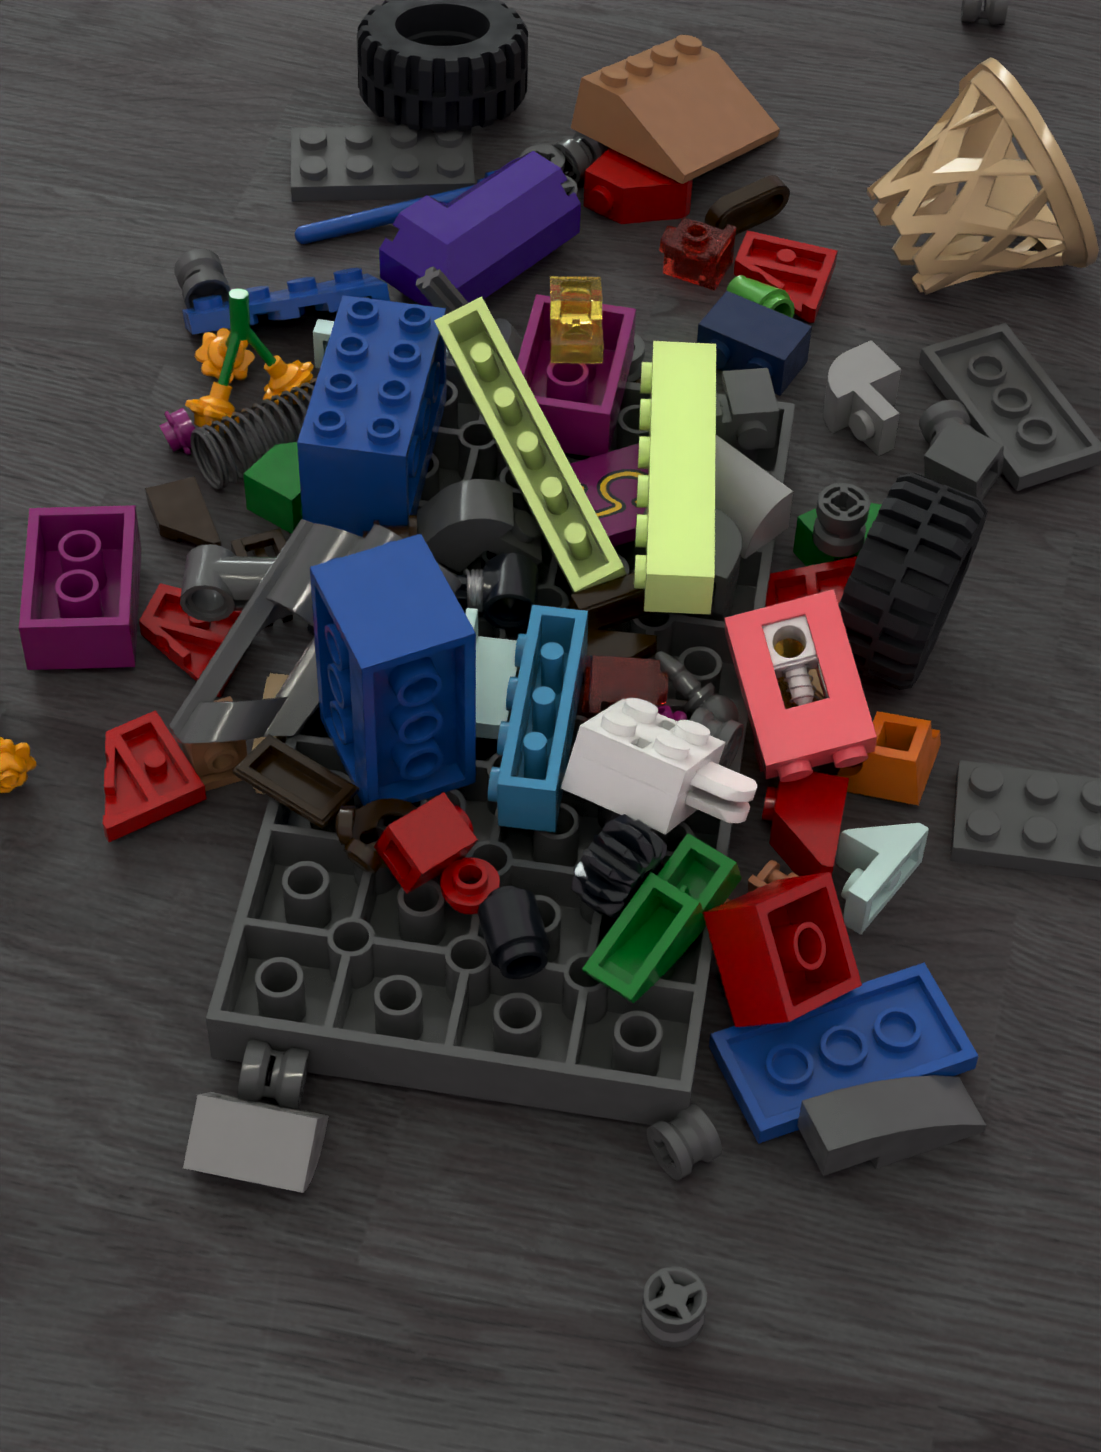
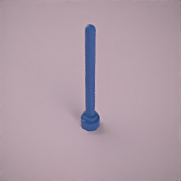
(366, 219)

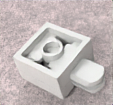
(654, 768)

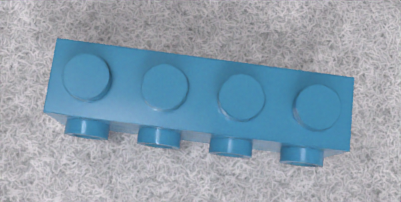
(541, 720)

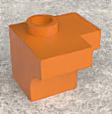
(900, 761)

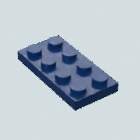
(868, 1035)

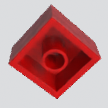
(782, 950)

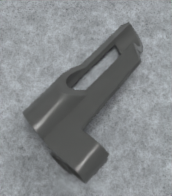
(280, 593)

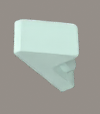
(879, 865)

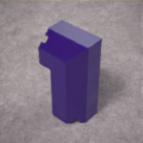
(483, 233)

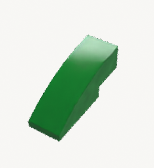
(663, 919)

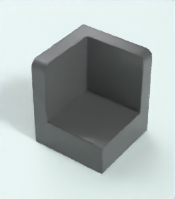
(964, 460)

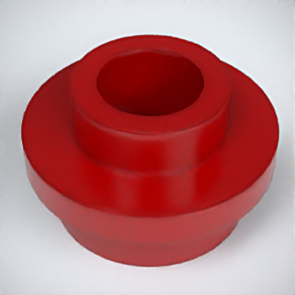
(468, 897)

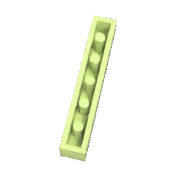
(529, 447)
(680, 479)

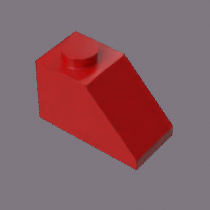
(633, 191)
(807, 821)

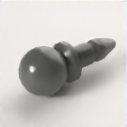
(690, 688)

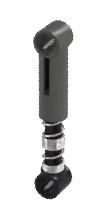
(222, 583)

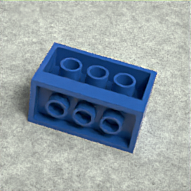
(373, 415)
(395, 671)

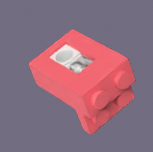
(813, 732)

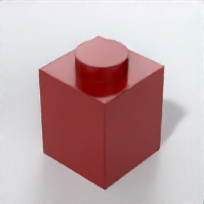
(426, 842)

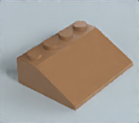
(672, 110)

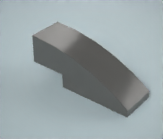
(887, 1121)

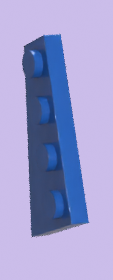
(213, 314)

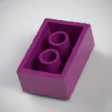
(579, 397)
(81, 588)

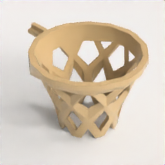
(998, 199)

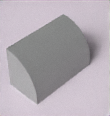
(750, 498)
(255, 1141)

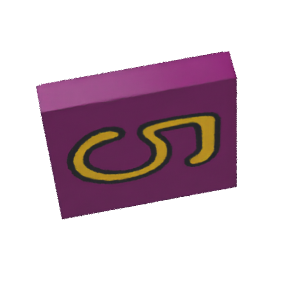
(612, 490)

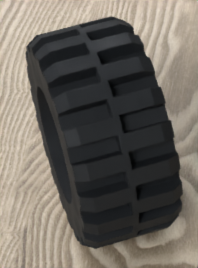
(442, 62)
(909, 577)

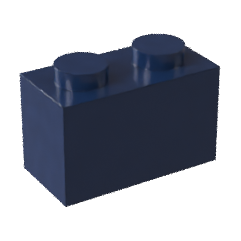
(756, 338)

